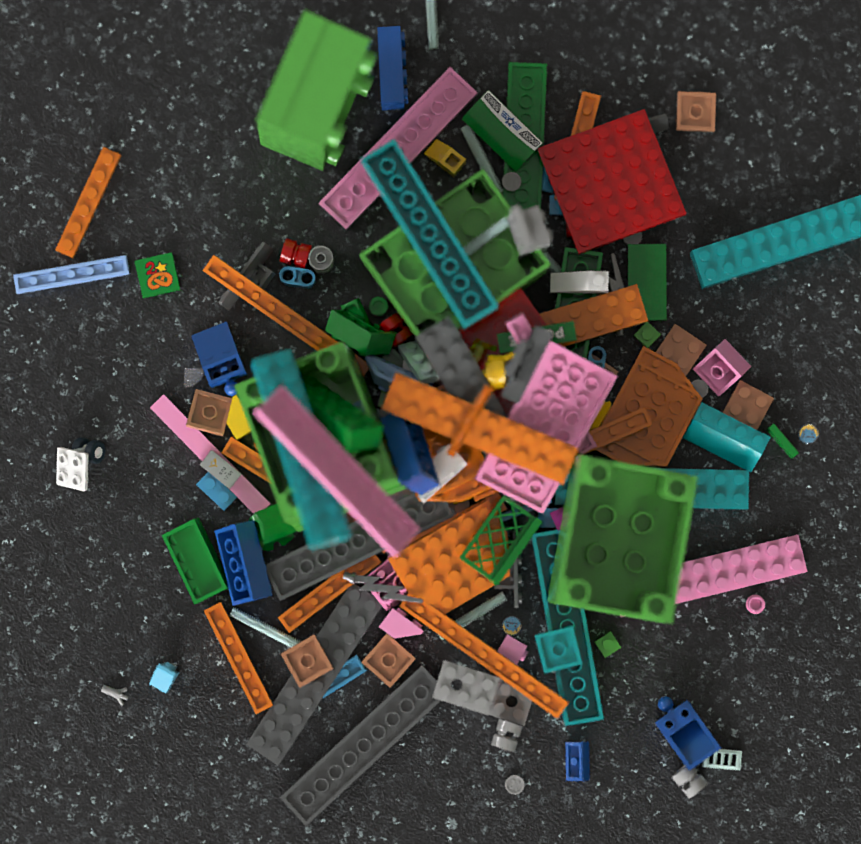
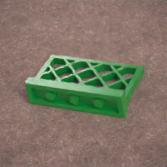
(515, 548)

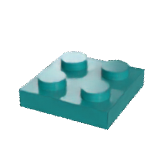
(558, 649)

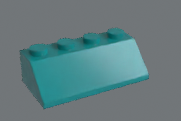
(726, 437)

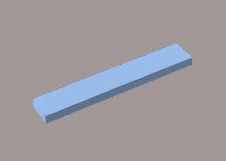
(71, 274)

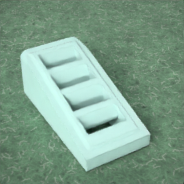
(705, 763)

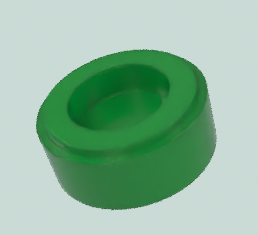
(378, 306)

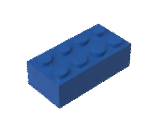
(390, 65)
(410, 454)
(243, 562)

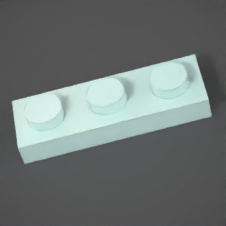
(418, 362)

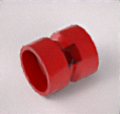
(295, 253)
(396, 323)

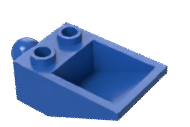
(219, 355)
(687, 735)

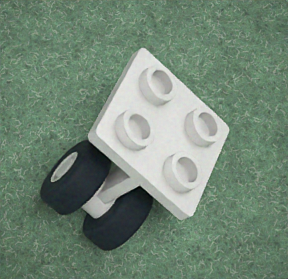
(73, 463)

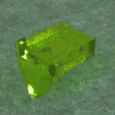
(478, 348)

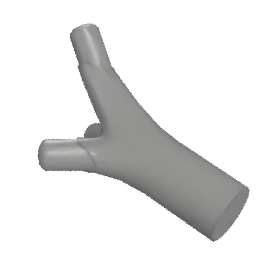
(116, 693)

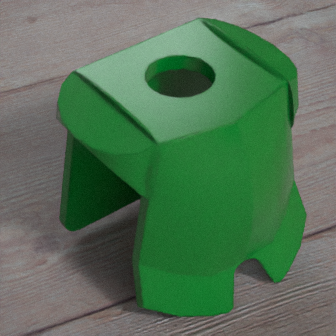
(272, 527)

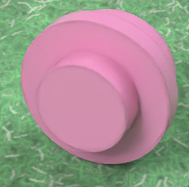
(755, 604)

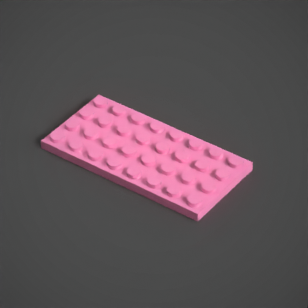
(559, 403)

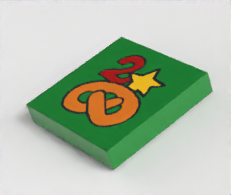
(157, 275)

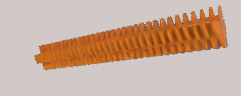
(469, 422)

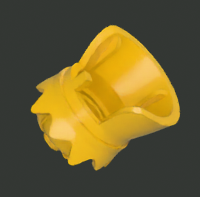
(495, 370)

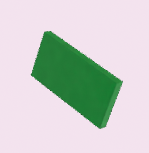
(648, 271)

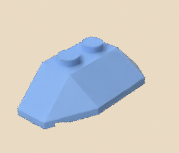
(385, 371)

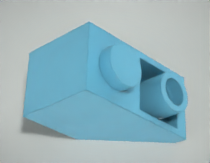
(164, 676)

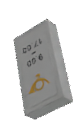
(220, 469)

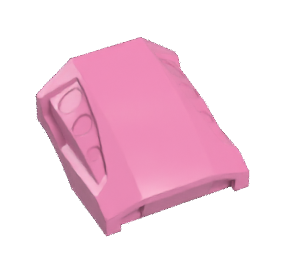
(388, 577)

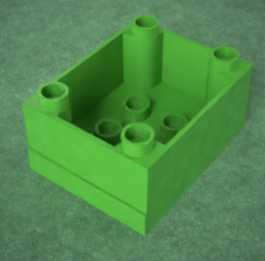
(316, 91)
(468, 213)
(339, 371)
(622, 539)

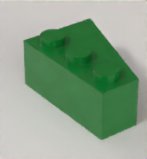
(358, 334)

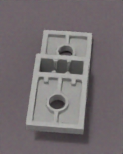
(529, 230)
(481, 693)

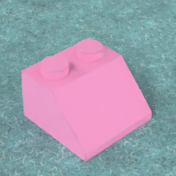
(722, 367)

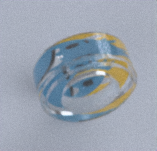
(808, 433)
(511, 625)

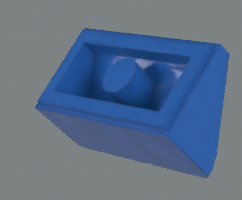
(577, 761)

